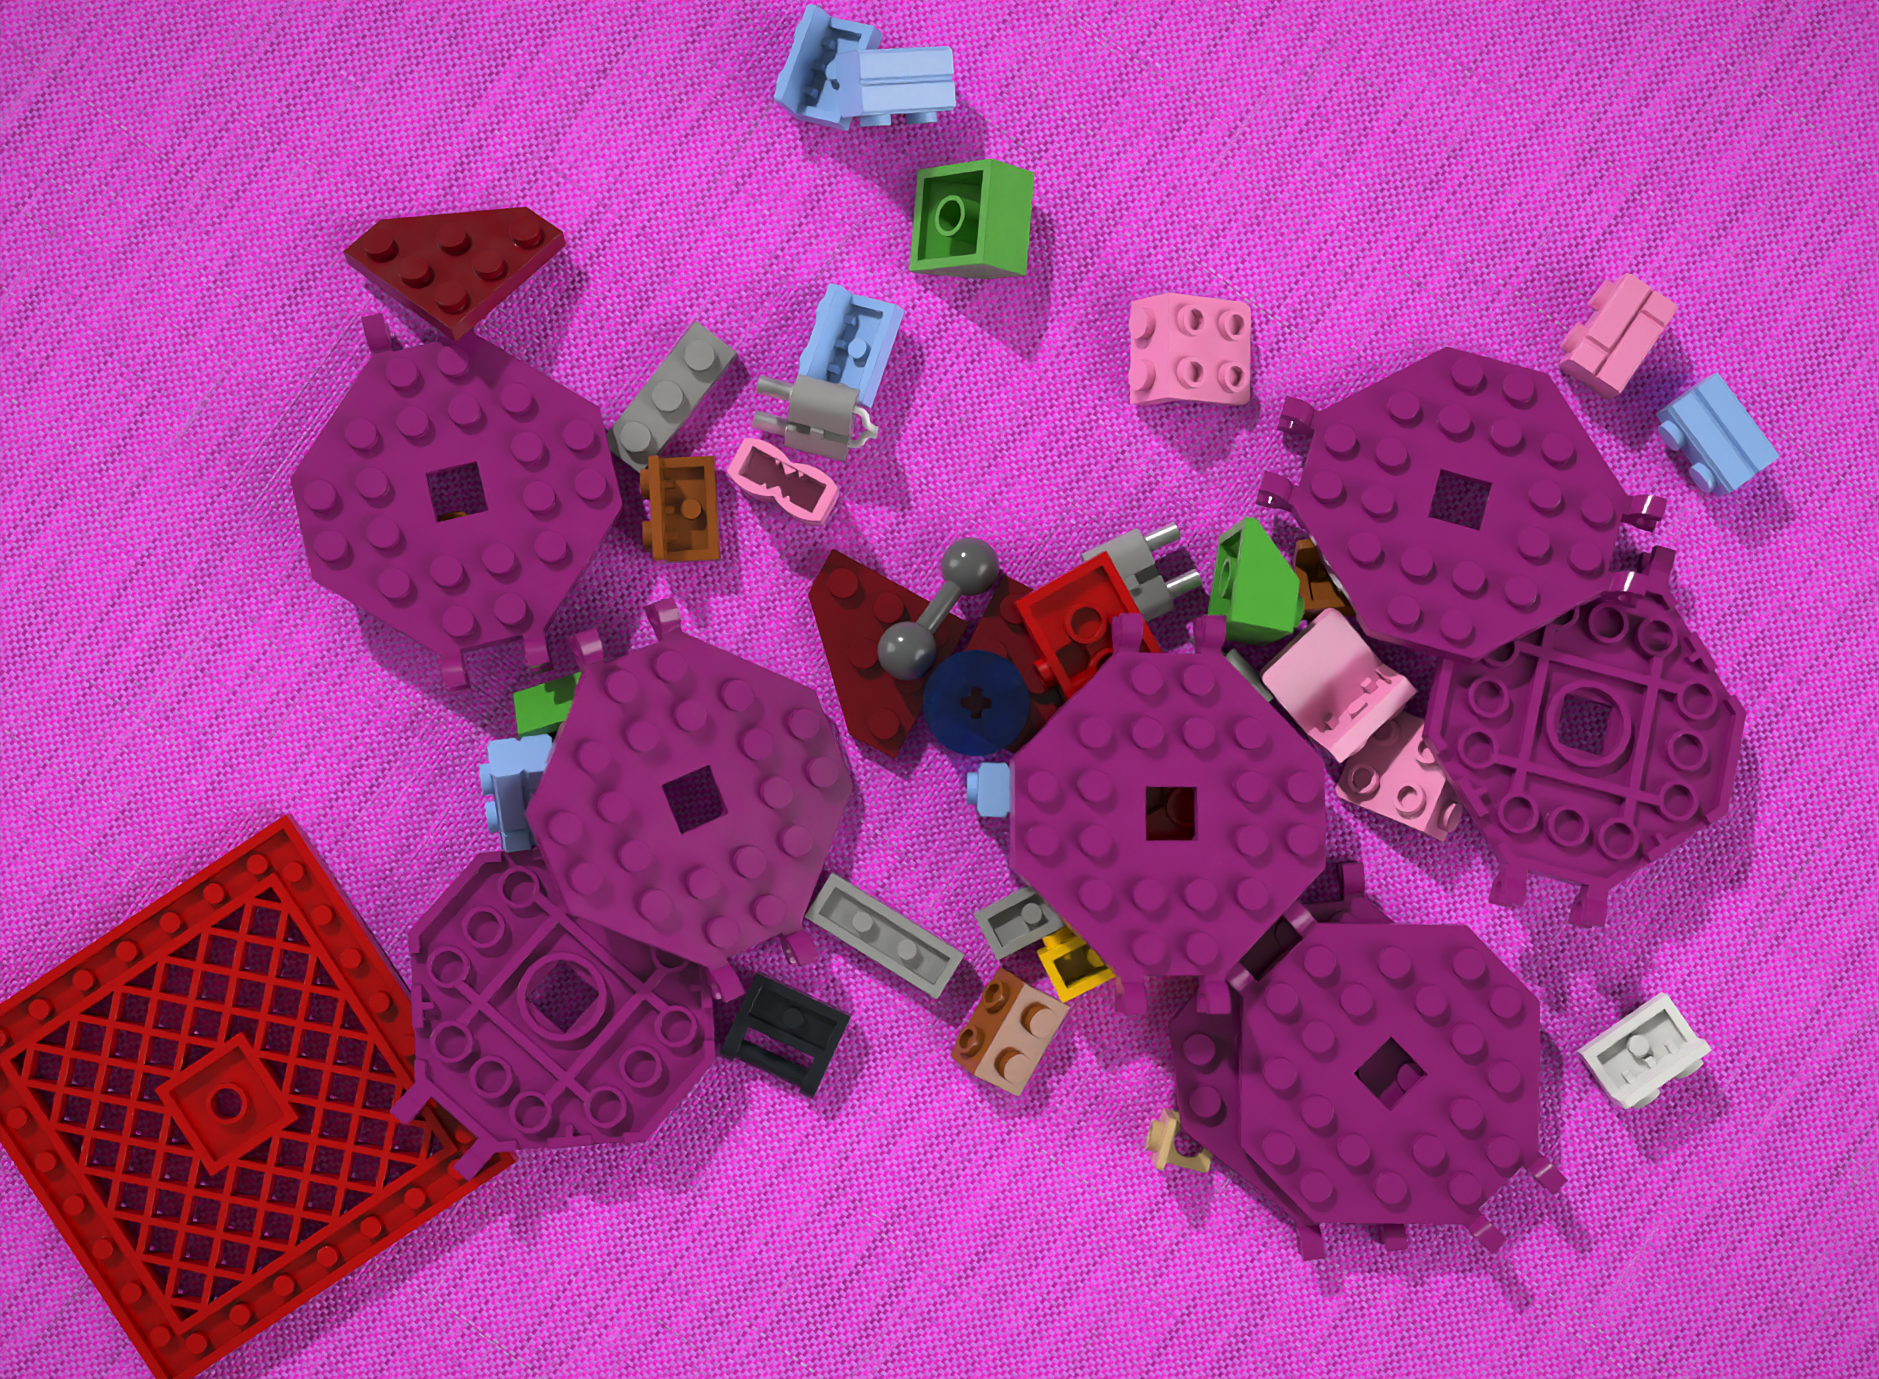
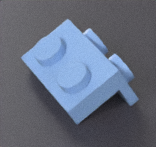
(809, 79)
(851, 341)

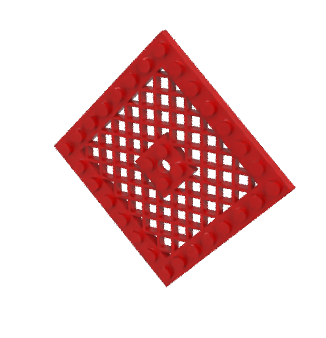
(66, 1179)

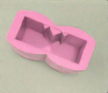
(770, 477)

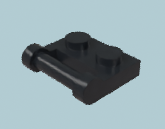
(791, 1019)

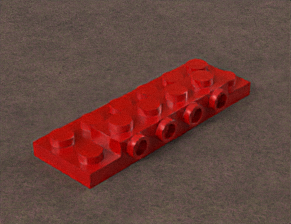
(1074, 639)

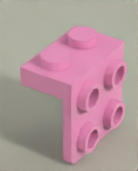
(1189, 350)
(1335, 685)
(1401, 779)

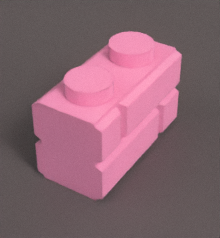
(1617, 334)

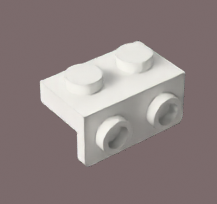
(1644, 1053)

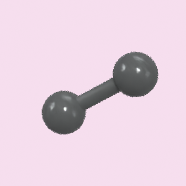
(909, 648)

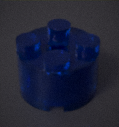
(997, 681)

